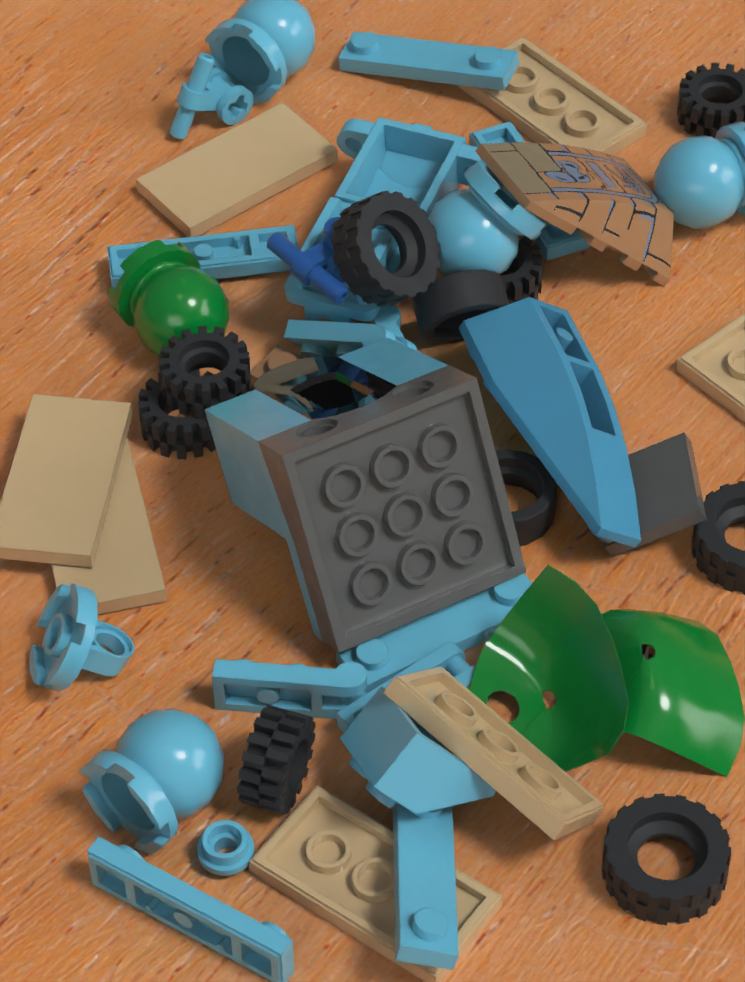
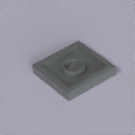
(665, 490)

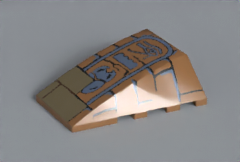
(591, 195)

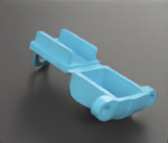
(390, 159)

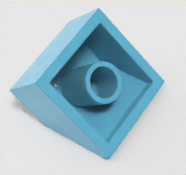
(407, 761)

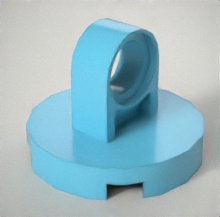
(75, 640)

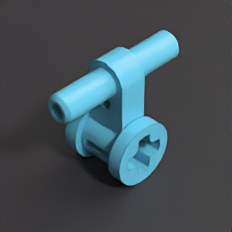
(209, 91)

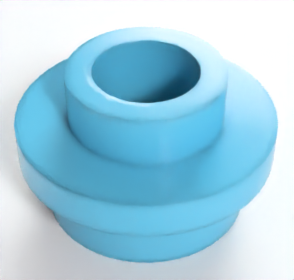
(225, 835)

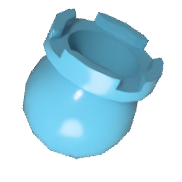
(263, 45)
(704, 177)
(481, 224)
(158, 774)

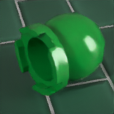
(166, 294)

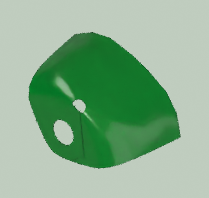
(562, 646)
(684, 693)

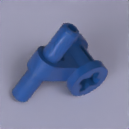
(313, 265)

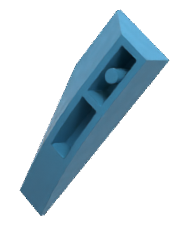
(561, 407)

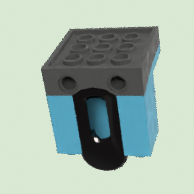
(376, 483)

